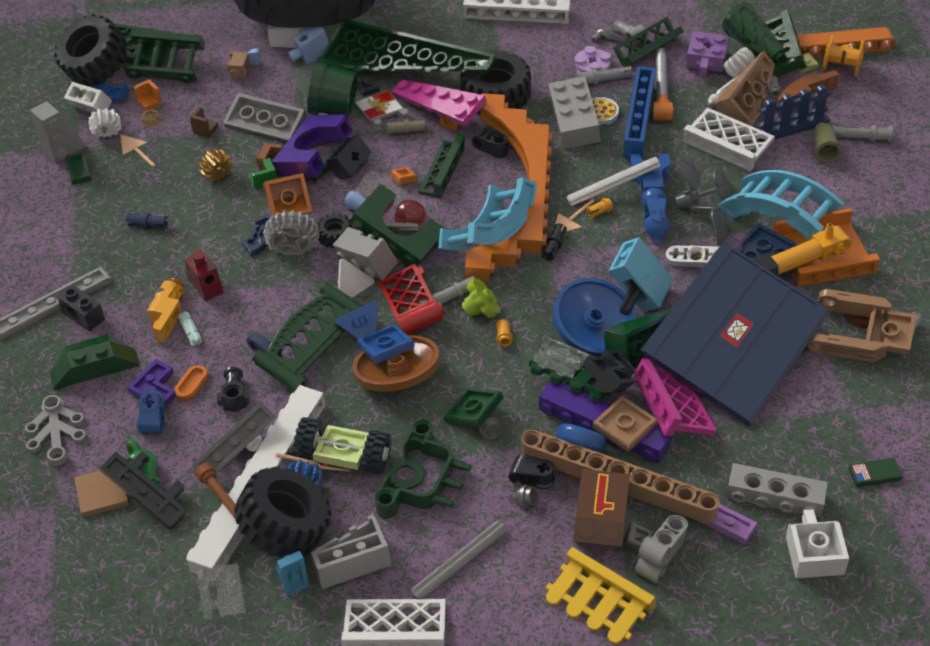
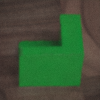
(266, 175)

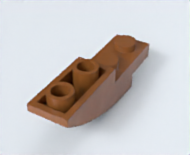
(810, 82)

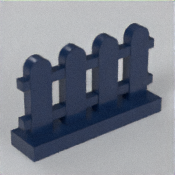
(803, 118)

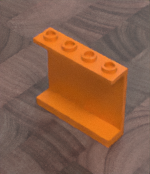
(847, 265)

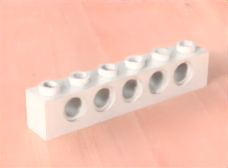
(518, 10)

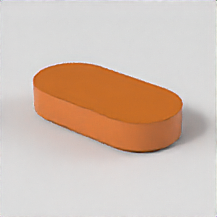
(191, 383)

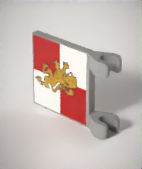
(380, 107)

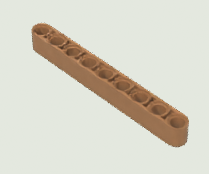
(541, 446)

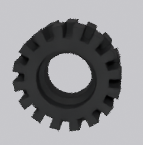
(332, 222)

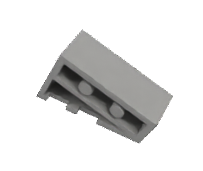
(352, 555)

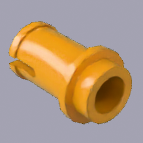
(601, 207)
(504, 336)

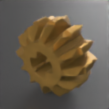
(215, 165)

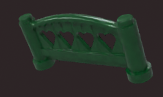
(291, 371)

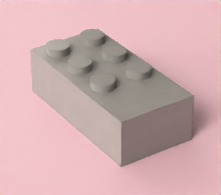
(574, 112)

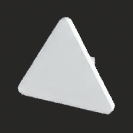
(351, 279)

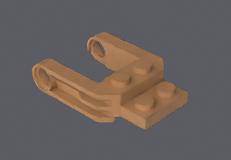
(886, 329)

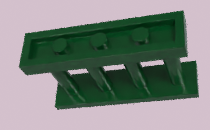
(159, 40)

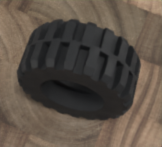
(80, 39)
(507, 69)
(273, 530)

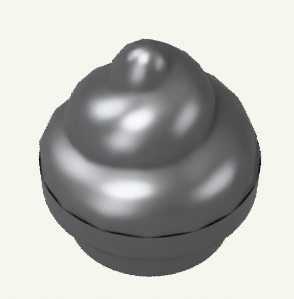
(491, 428)
(526, 496)

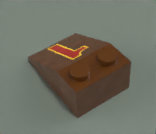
(601, 507)

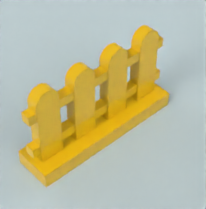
(618, 589)

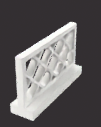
(723, 147)
(394, 636)

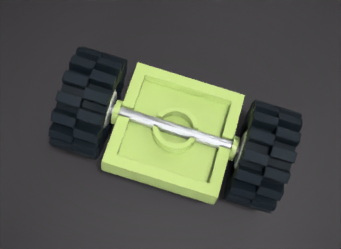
(342, 446)

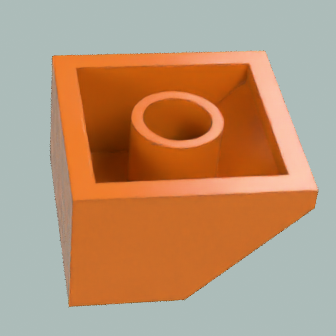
(288, 194)

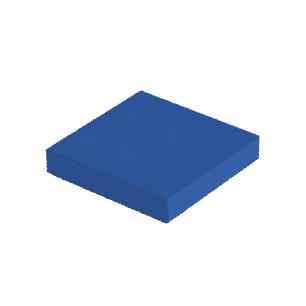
(385, 343)

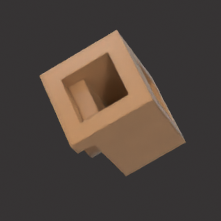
(238, 65)

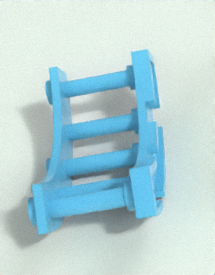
(752, 200)
(493, 223)

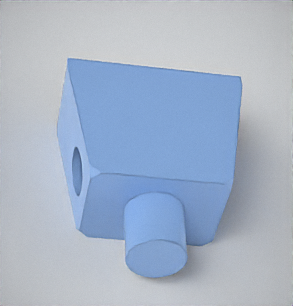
(309, 45)

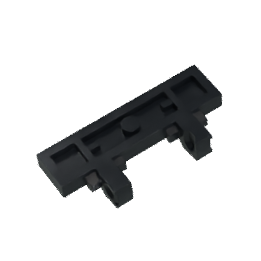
(131, 479)

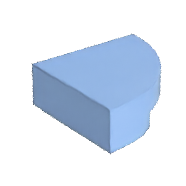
(254, 57)

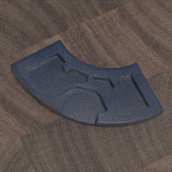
(256, 242)

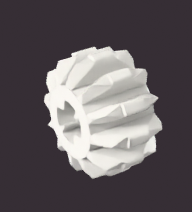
(738, 62)
(105, 123)

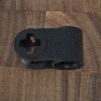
(491, 142)
(530, 471)

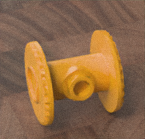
(843, 55)

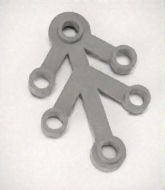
(54, 428)

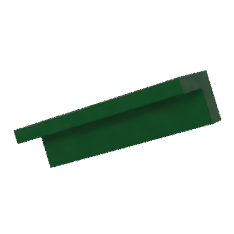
(651, 45)
(446, 170)

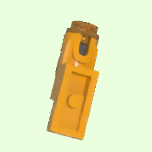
(165, 307)

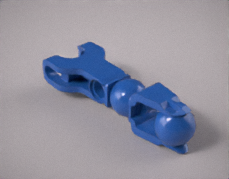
(653, 197)

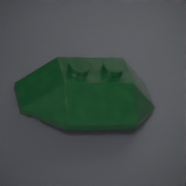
(92, 360)

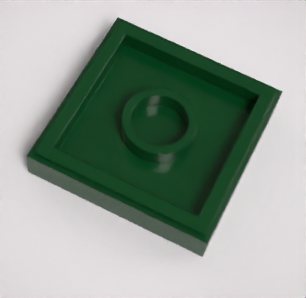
(473, 407)

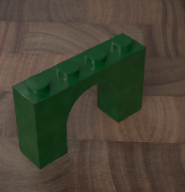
(408, 249)

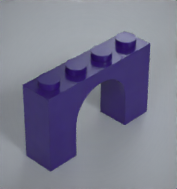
(316, 129)

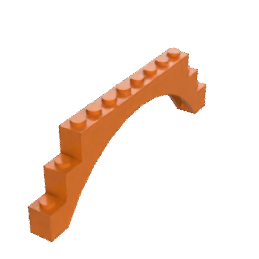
(532, 147)

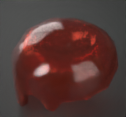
(409, 212)

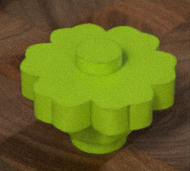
(480, 300)

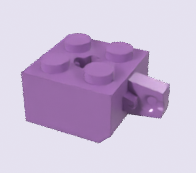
(707, 52)

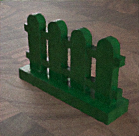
(577, 384)

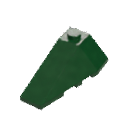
(632, 335)

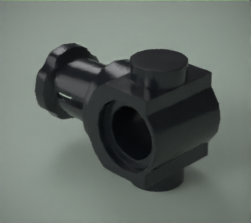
(233, 392)

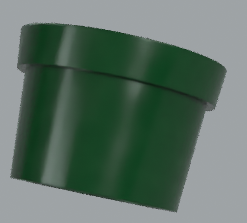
(331, 89)

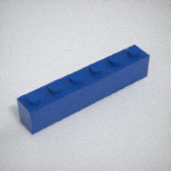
(639, 111)

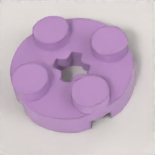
(600, 58)

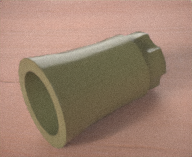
(826, 143)

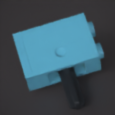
(640, 277)

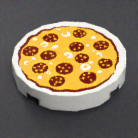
(606, 110)

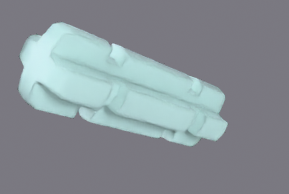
(189, 328)

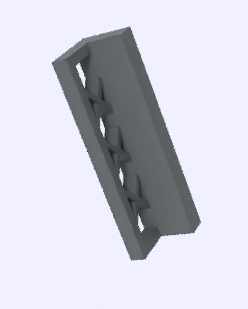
(237, 438)

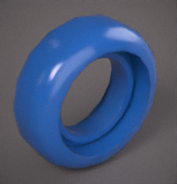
(581, 437)

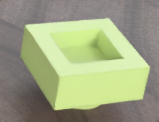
(810, 62)

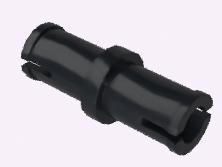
(554, 242)

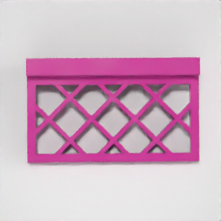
(663, 404)

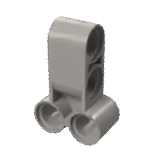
(661, 548)

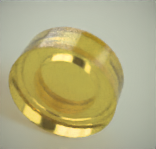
(150, 117)

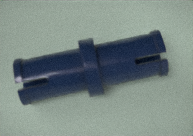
(147, 220)

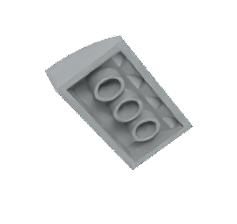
(264, 117)

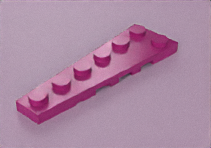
(452, 103)

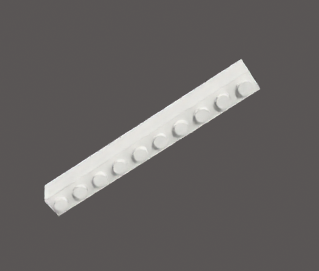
(222, 534)

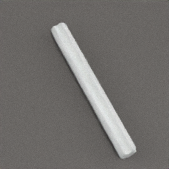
(613, 181)

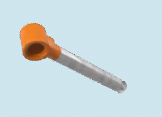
(662, 106)

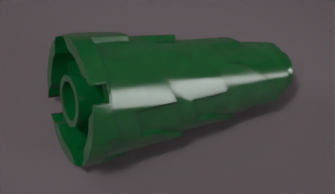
(752, 32)

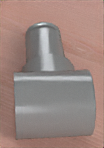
(628, 30)

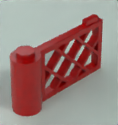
(418, 315)

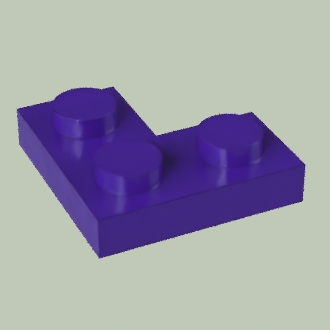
(153, 379)

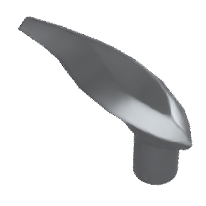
(607, 35)

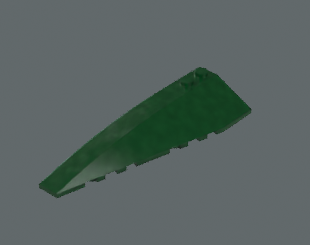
(376, 48)

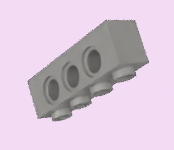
(776, 490)

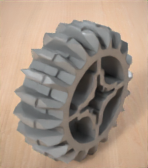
(291, 233)

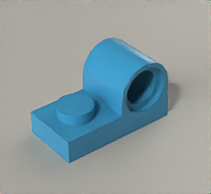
(292, 573)

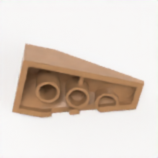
(745, 94)

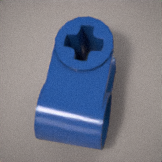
(151, 416)

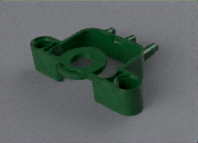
(421, 439)

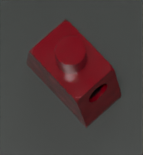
(201, 267)

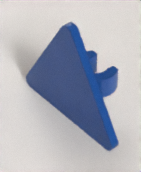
(360, 321)

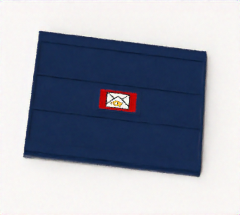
(735, 333)

